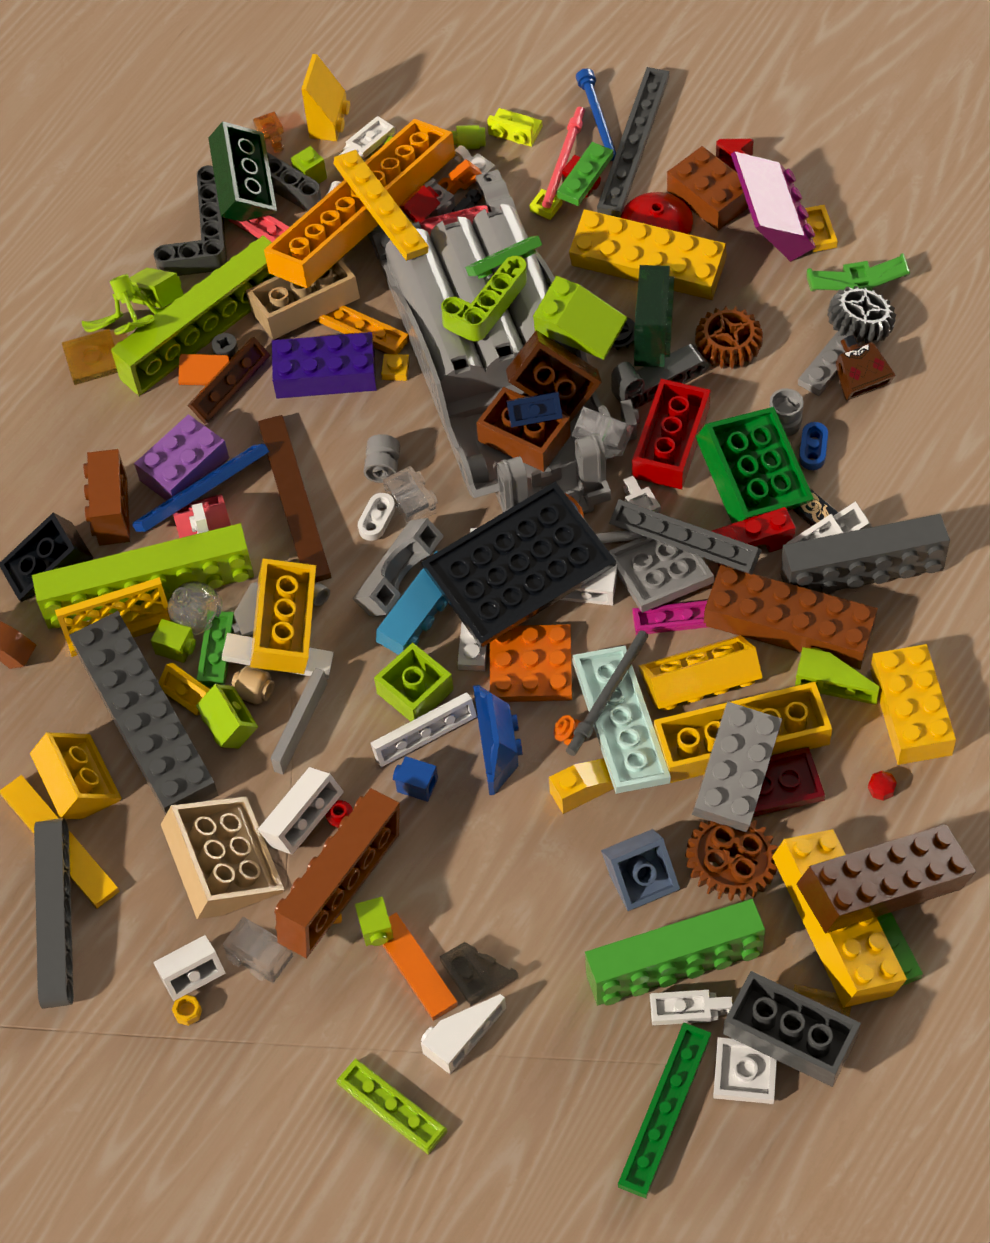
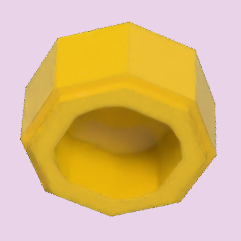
(187, 1010)

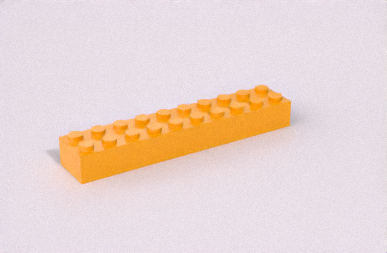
(342, 219)

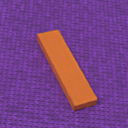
(418, 970)

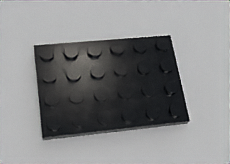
(518, 564)

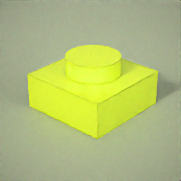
(537, 208)

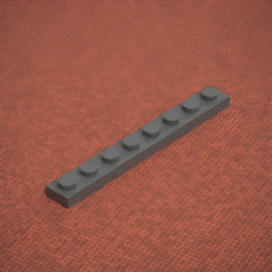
(633, 142)

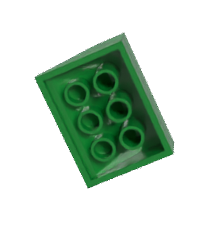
(753, 464)

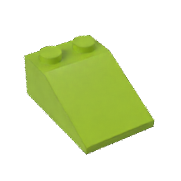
(578, 318)

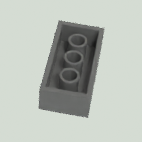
(791, 1028)

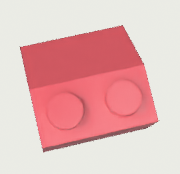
(214, 511)

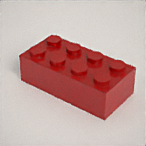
(670, 434)

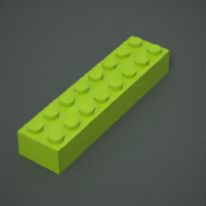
(191, 320)
(206, 557)

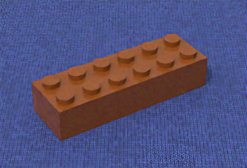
(789, 615)
(337, 872)

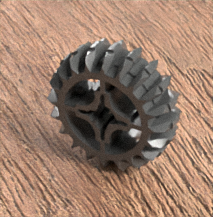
(861, 314)

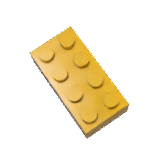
(283, 616)
(912, 704)

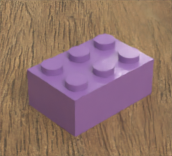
(181, 458)

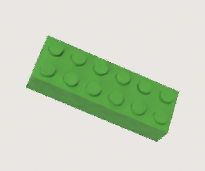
(675, 952)

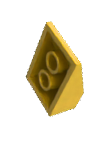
(323, 102)

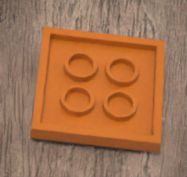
(532, 664)

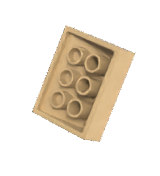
(220, 855)

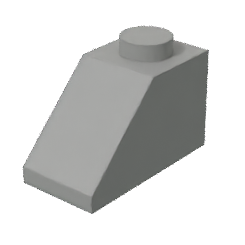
(245, 612)

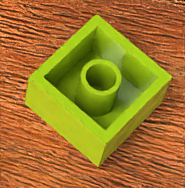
(413, 683)

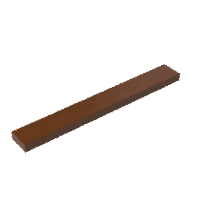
(294, 496)

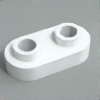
(374, 518)

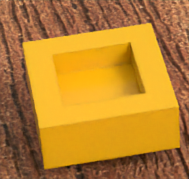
(395, 367)

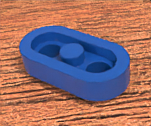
(813, 447)

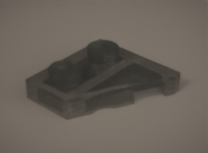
(476, 973)

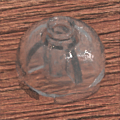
(194, 606)

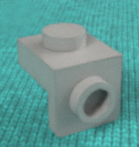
(630, 416)

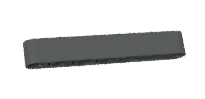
(53, 913)

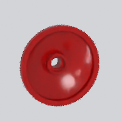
(660, 211)

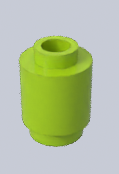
(469, 136)

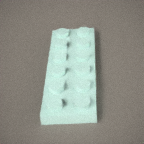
(624, 725)

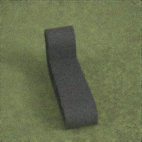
(642, 384)

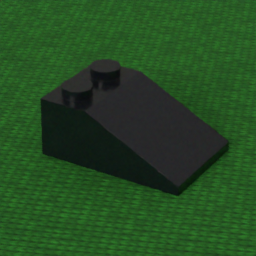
(47, 548)

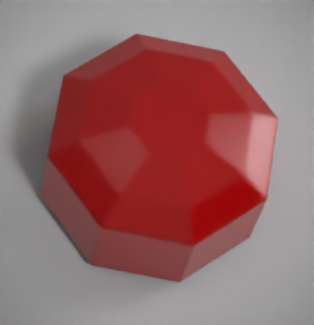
(882, 785)

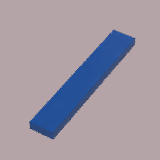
(199, 487)

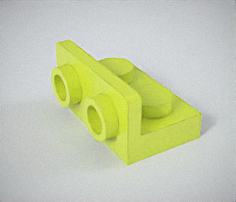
(514, 127)

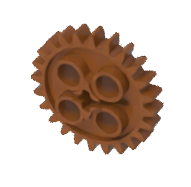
(725, 877)

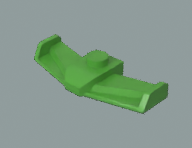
(858, 275)

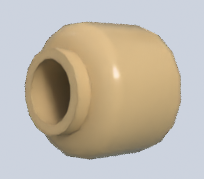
(253, 685)

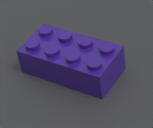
(323, 365)

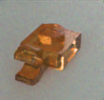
(272, 129)

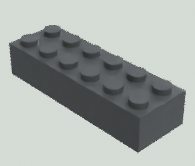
(867, 555)

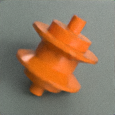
(564, 729)

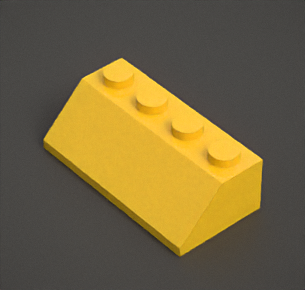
(701, 672)

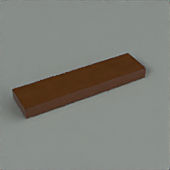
(229, 380)

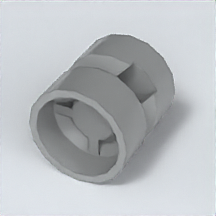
(789, 409)
(381, 457)

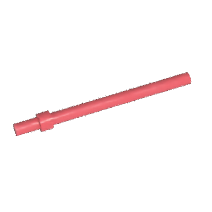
(574, 127)

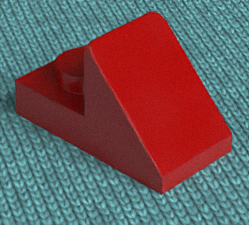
(725, 147)

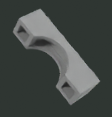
(411, 546)

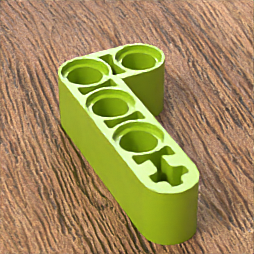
(478, 318)

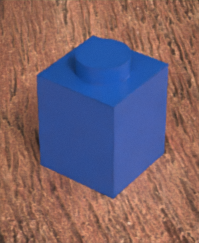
(415, 778)

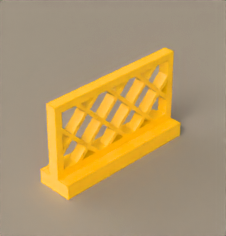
(138, 618)

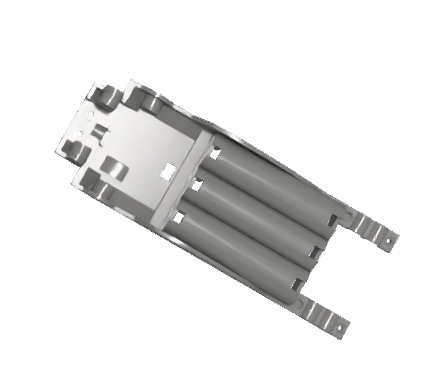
(466, 393)

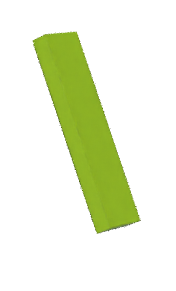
(392, 1106)

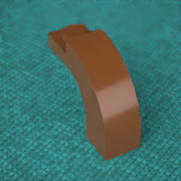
(14, 647)

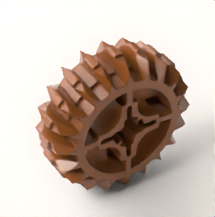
(729, 331)

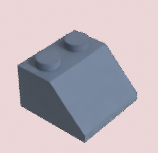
(641, 869)

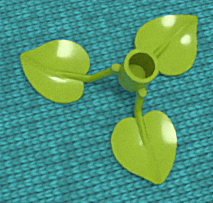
(124, 292)

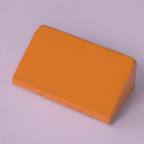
(200, 368)

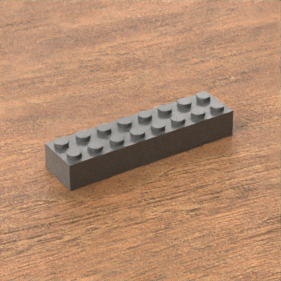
(143, 713)

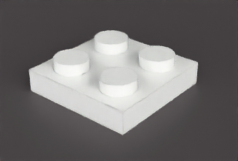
(743, 1073)

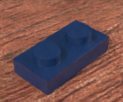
(534, 409)

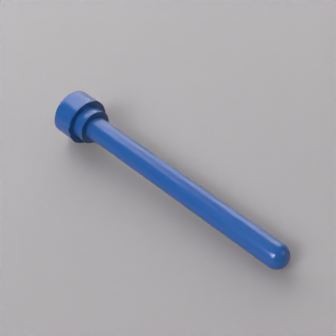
(586, 81)

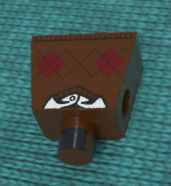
(862, 368)

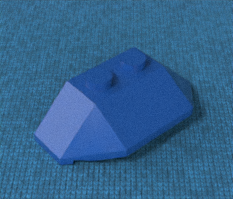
(497, 737)

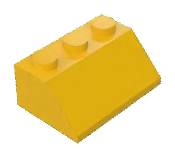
(74, 774)

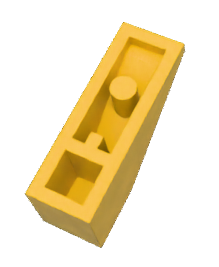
(580, 784)

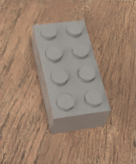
(737, 766)

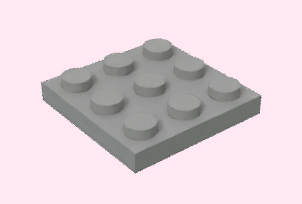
(659, 572)

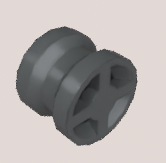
(227, 341)

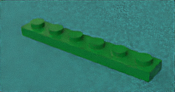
(664, 1110)

